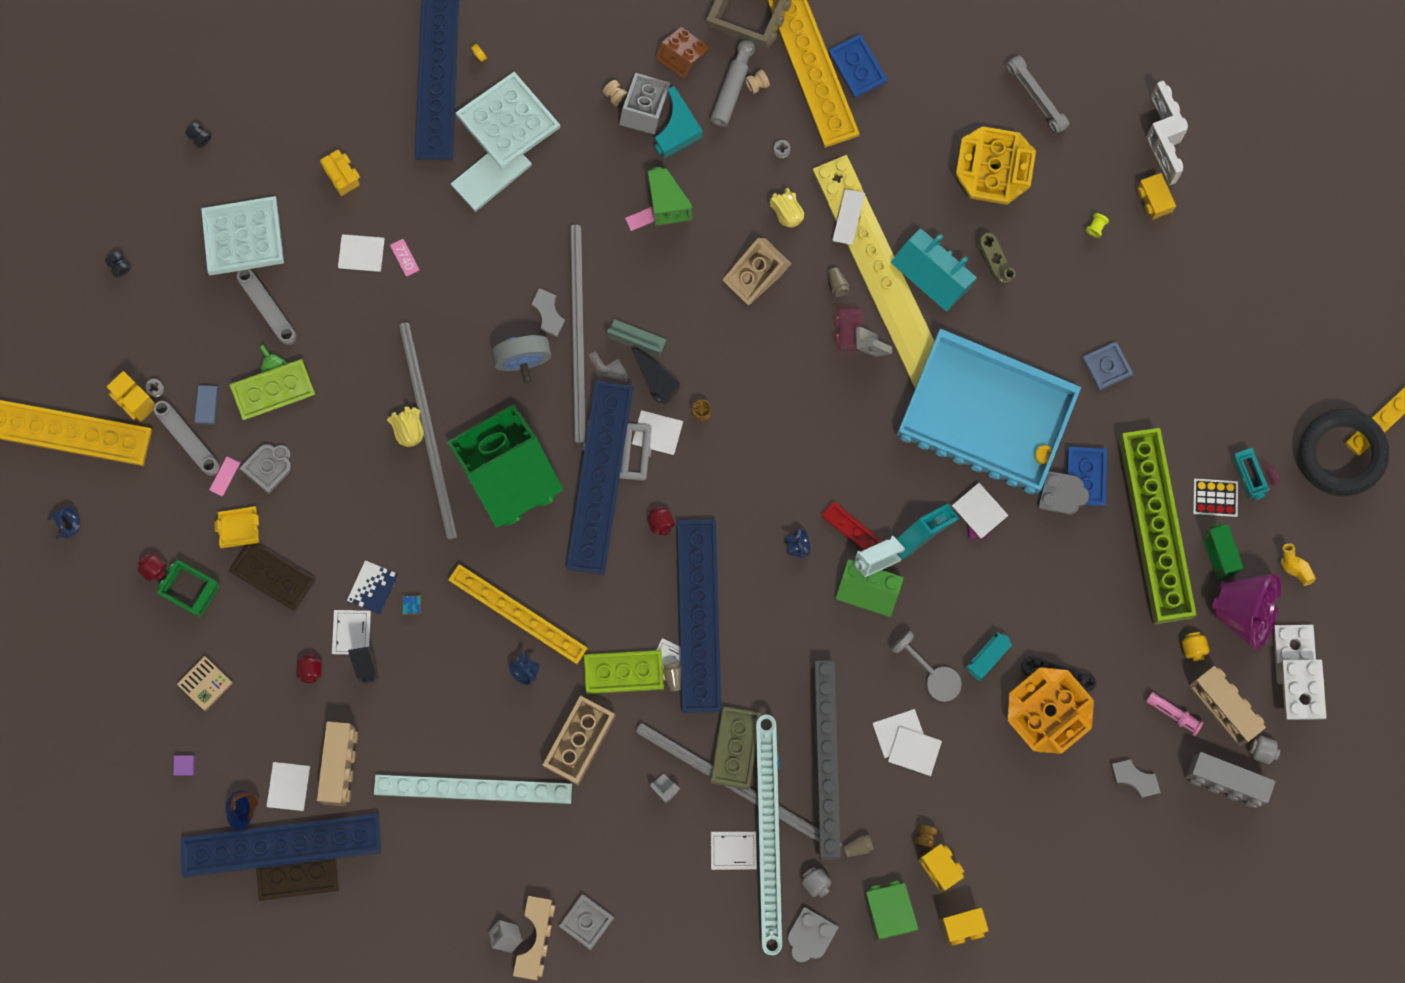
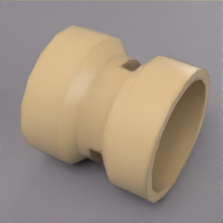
(758, 81)
(615, 93)

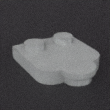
(268, 466)
(1063, 493)
(810, 936)

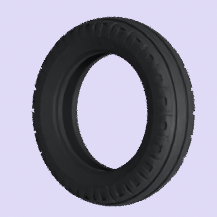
(1343, 418)

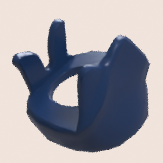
(72, 516)
(798, 544)
(524, 670)

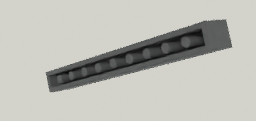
(826, 760)

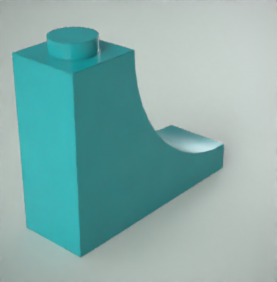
(681, 129)
(926, 529)

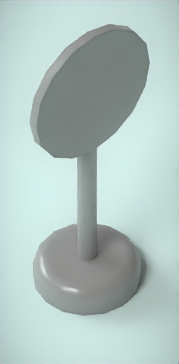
(942, 682)

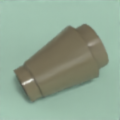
(838, 283)
(672, 674)
(859, 846)

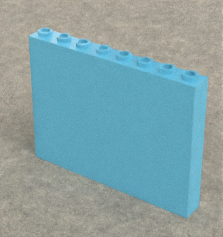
(987, 411)

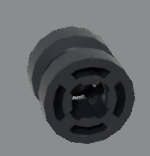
(198, 135)
(117, 264)

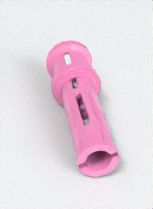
(1183, 718)

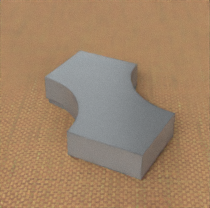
(545, 304)
(1143, 783)

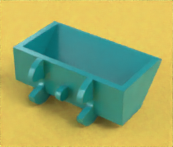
(934, 269)

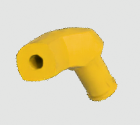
(1296, 566)

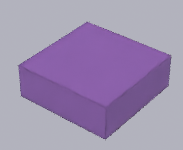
(184, 765)

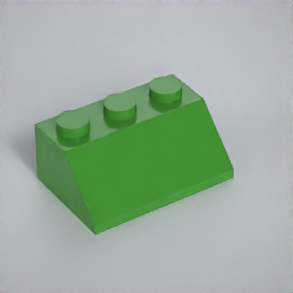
(872, 593)

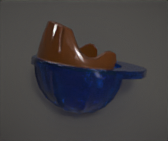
(240, 808)

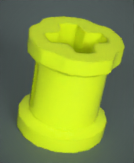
(1097, 225)

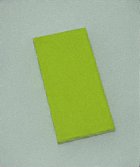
(272, 389)
(623, 672)

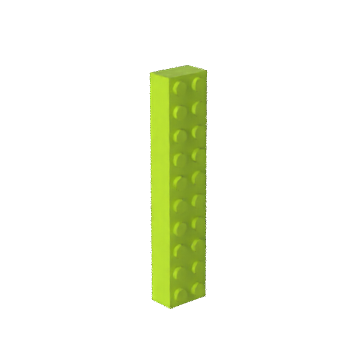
(1157, 526)

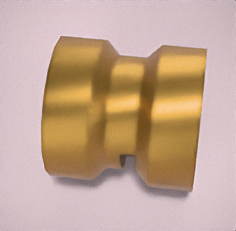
(701, 410)
(926, 836)

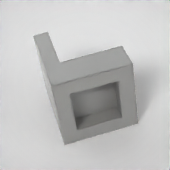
(664, 788)
(505, 936)

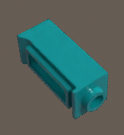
(1251, 492)
(989, 656)

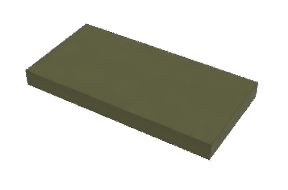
(735, 748)

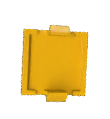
(237, 527)

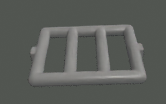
(646, 452)

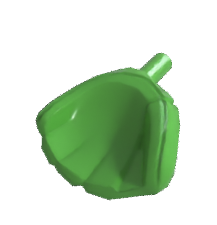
(271, 361)

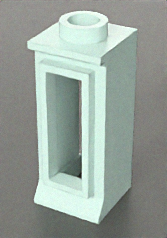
(878, 557)

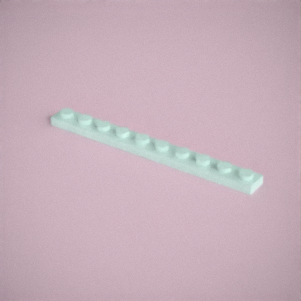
(473, 789)

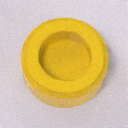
(478, 52)
(1042, 453)

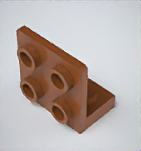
(681, 51)

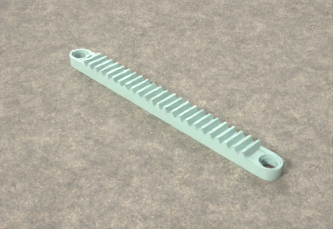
(769, 835)

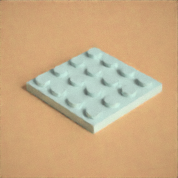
(507, 120)
(242, 235)

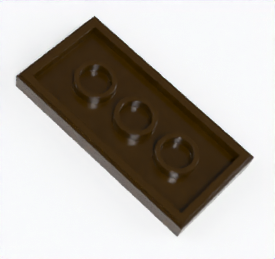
(272, 575)
(297, 880)

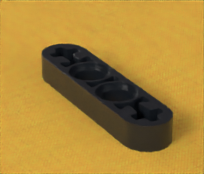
(1036, 662)

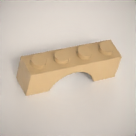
(529, 964)

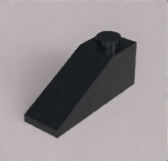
(659, 381)
(364, 664)

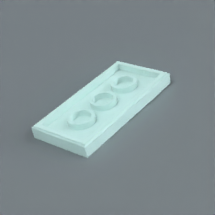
(487, 179)

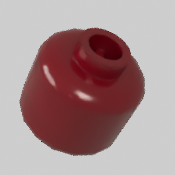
(660, 521)
(152, 567)
(309, 669)

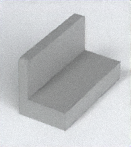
(868, 343)

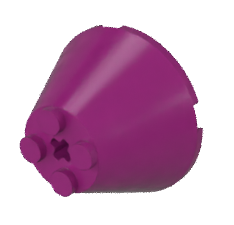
(1249, 607)

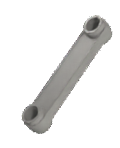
(1057, 121)
(266, 306)
(186, 438)

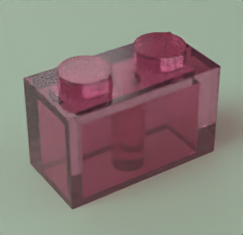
(847, 322)

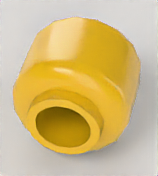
(1195, 646)

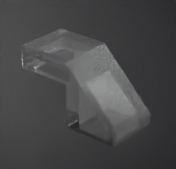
(613, 370)

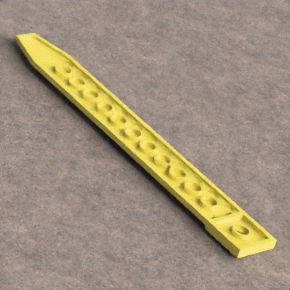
(882, 278)

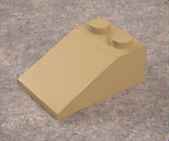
(756, 270)

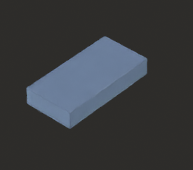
(206, 405)

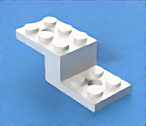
(1167, 132)
(1299, 672)

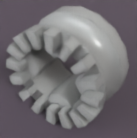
(786, 152)
(154, 382)

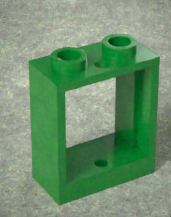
(1222, 551)
(204, 598)

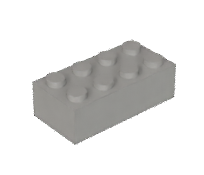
(1230, 780)

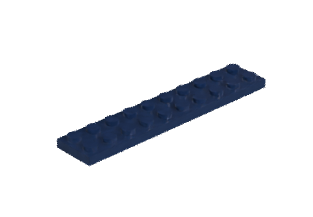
(437, 80)
(600, 478)
(699, 616)
(280, 845)

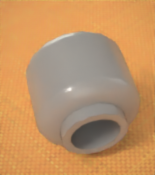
(1264, 749)
(816, 882)

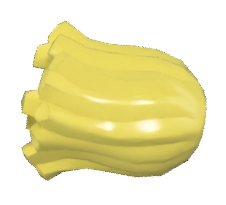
(787, 208)
(407, 427)

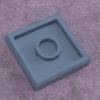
(1107, 366)

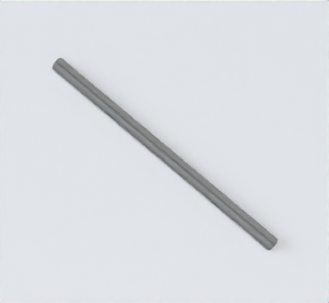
(577, 334)
(428, 431)
(707, 768)

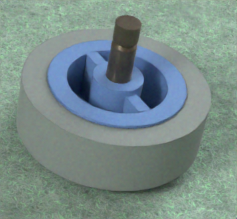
(521, 354)

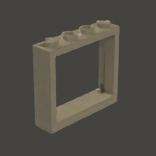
(762, 40)

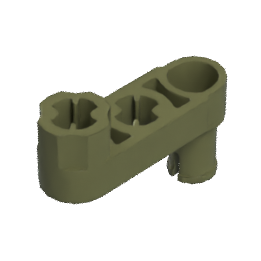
(998, 270)

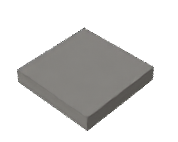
(586, 922)

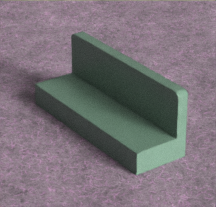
(636, 338)

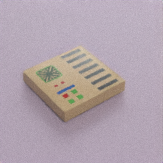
(205, 683)

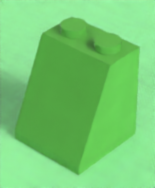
(667, 198)
(890, 910)

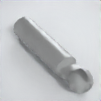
(732, 84)

